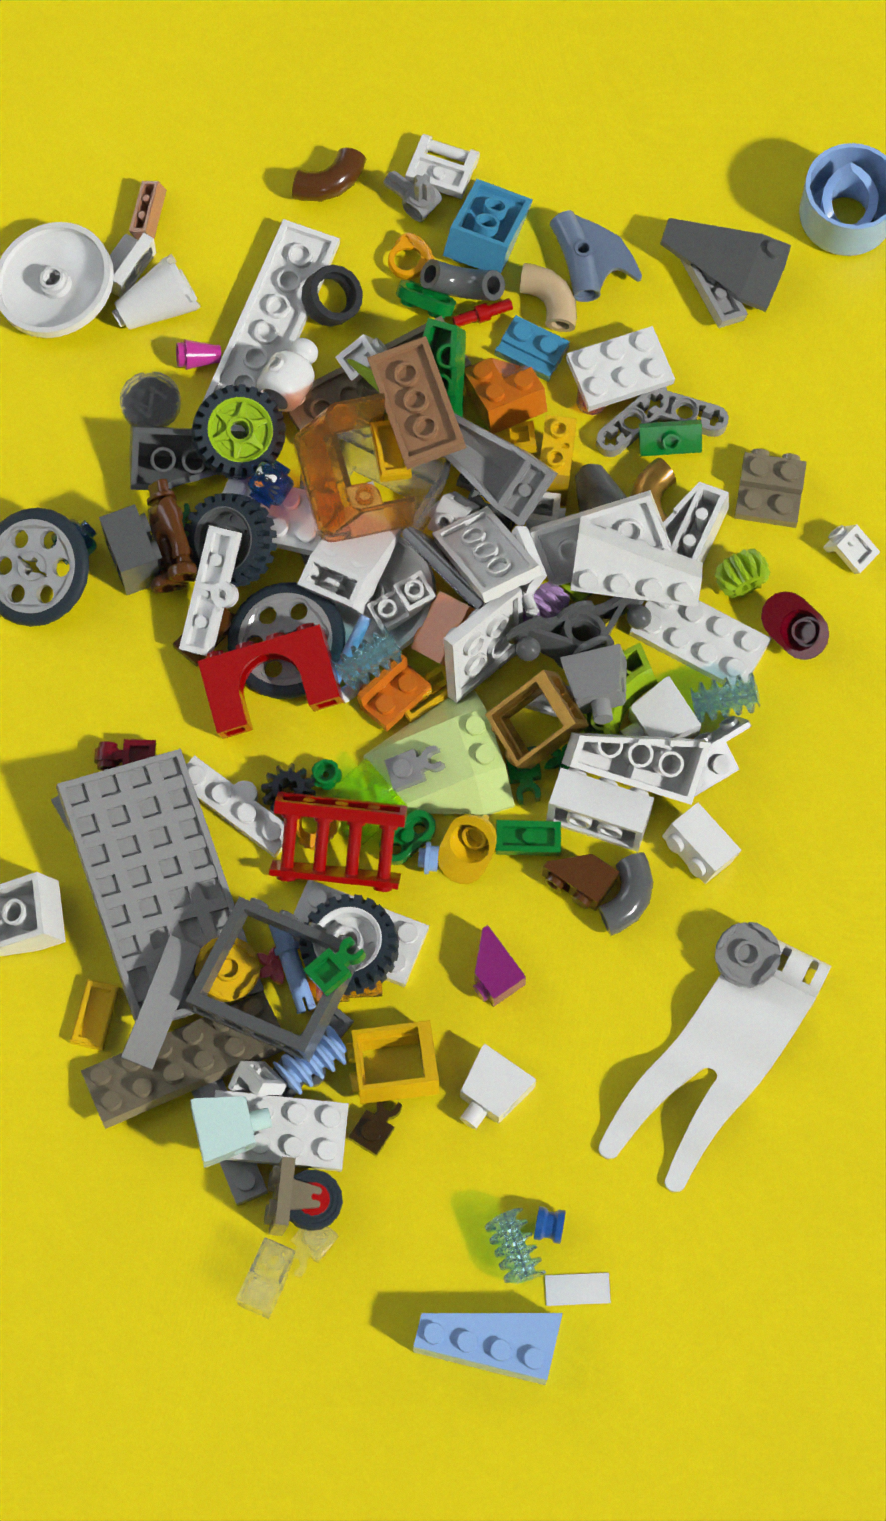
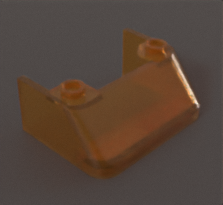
(338, 507)

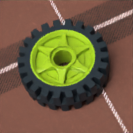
(240, 407)

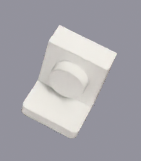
(359, 351)
(852, 547)
(256, 1078)

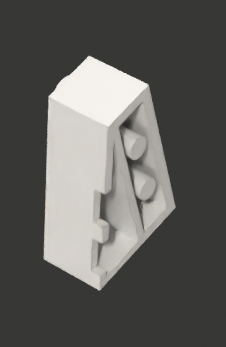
(697, 521)

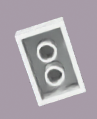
(600, 808)

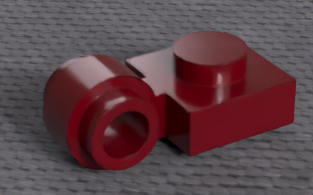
(109, 755)

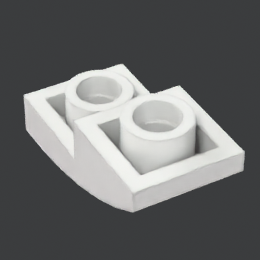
(403, 602)

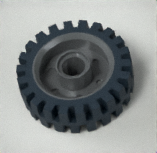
(240, 515)

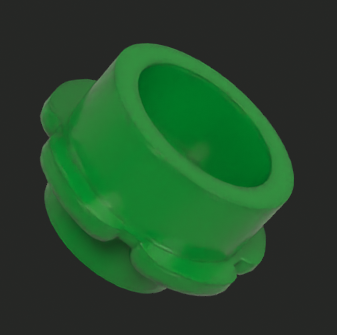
(322, 767)

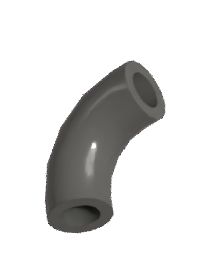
(462, 281)
(633, 894)

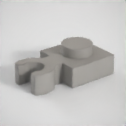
(409, 768)

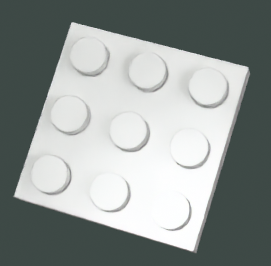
(480, 644)

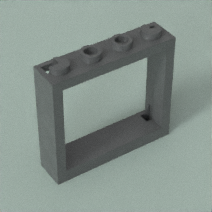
(201, 1004)

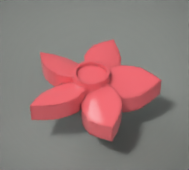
(272, 967)

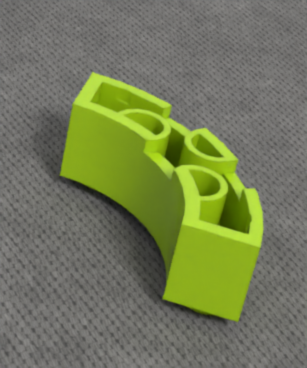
(638, 681)

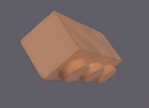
(147, 209)

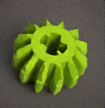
(742, 573)

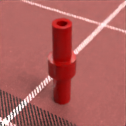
(482, 312)

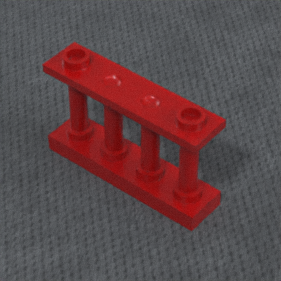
(356, 815)

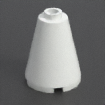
(156, 296)

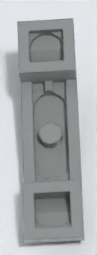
(161, 1002)

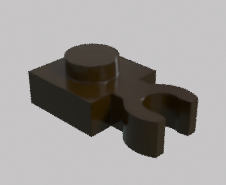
(373, 1129)

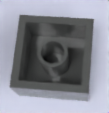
(132, 548)

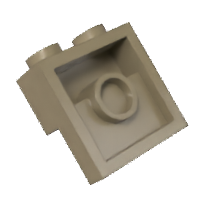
(770, 488)

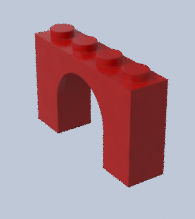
(227, 673)

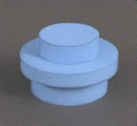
(428, 858)

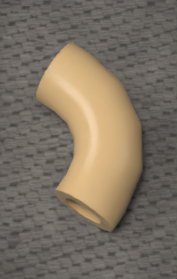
(554, 293)

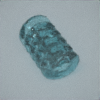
(368, 659)
(725, 698)
(513, 1247)

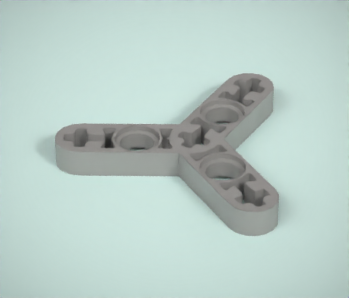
(666, 413)

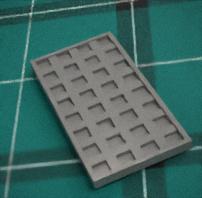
(148, 865)

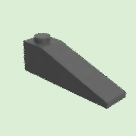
(737, 259)
(165, 455)

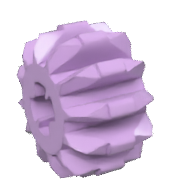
(549, 600)

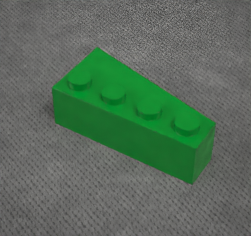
(448, 349)

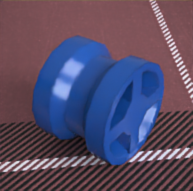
(549, 1224)

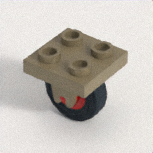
(305, 1199)

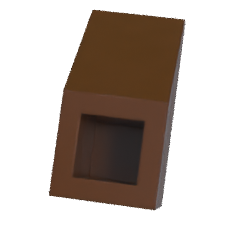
(582, 877)

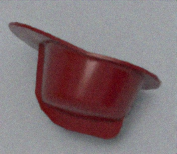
(795, 625)

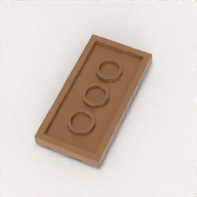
(416, 402)

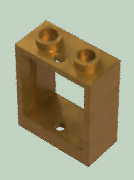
(562, 704)

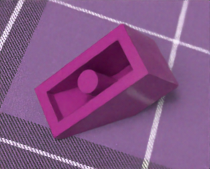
(496, 971)

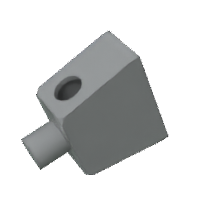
(597, 680)

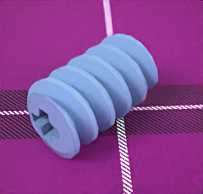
(298, 1070)

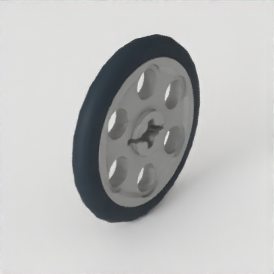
(66, 589)
(282, 598)

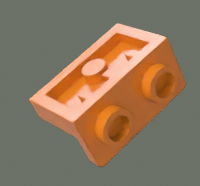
(392, 693)

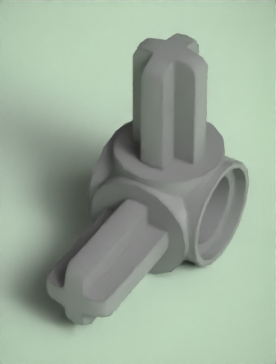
(418, 198)

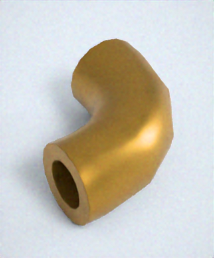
(657, 478)

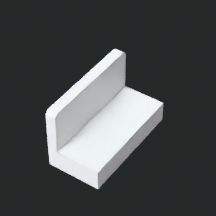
(130, 260)

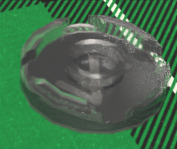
(150, 400)

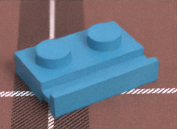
(532, 347)

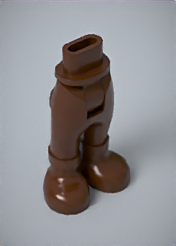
(169, 533)

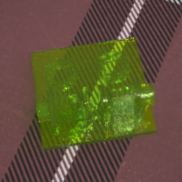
(365, 784)

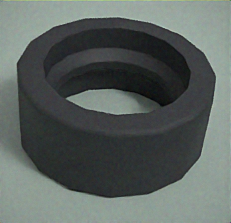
(349, 284)

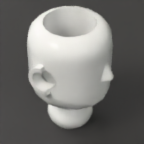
(289, 375)

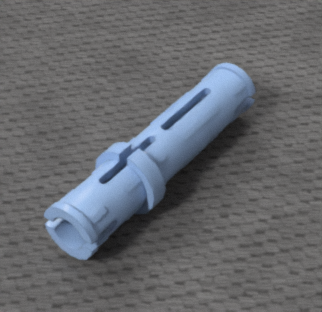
(293, 969)

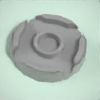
(747, 954)

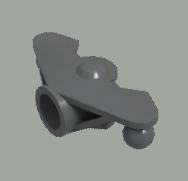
(576, 628)

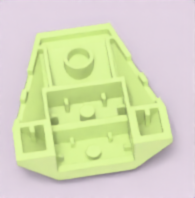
(474, 768)

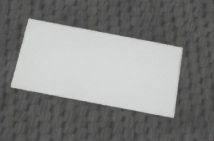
(577, 1289)

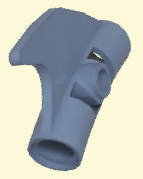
(591, 254)

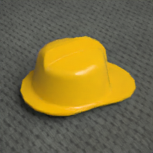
(467, 848)

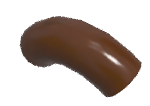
(332, 180)

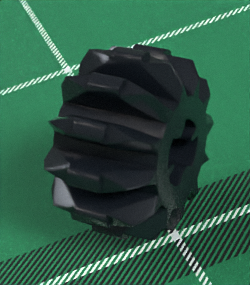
(296, 782)

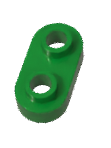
(415, 295)
(408, 839)

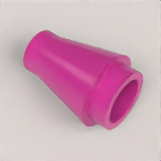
(196, 354)

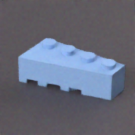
(495, 1342)

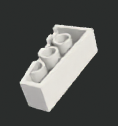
(632, 568)
(648, 763)

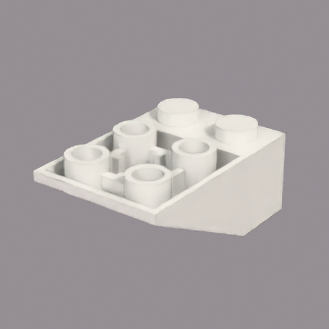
(349, 568)

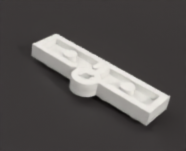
(211, 591)
(237, 806)

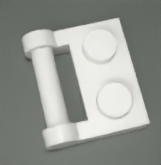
(444, 175)

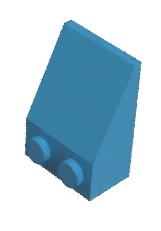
(487, 227)

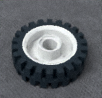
(365, 924)

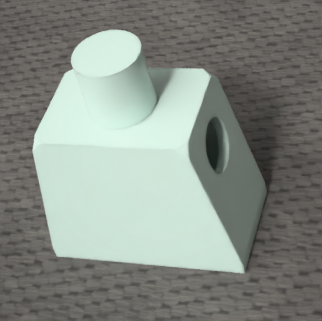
(226, 1126)

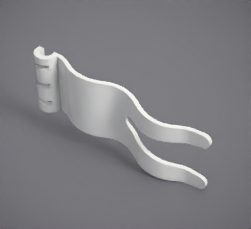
(738, 1037)

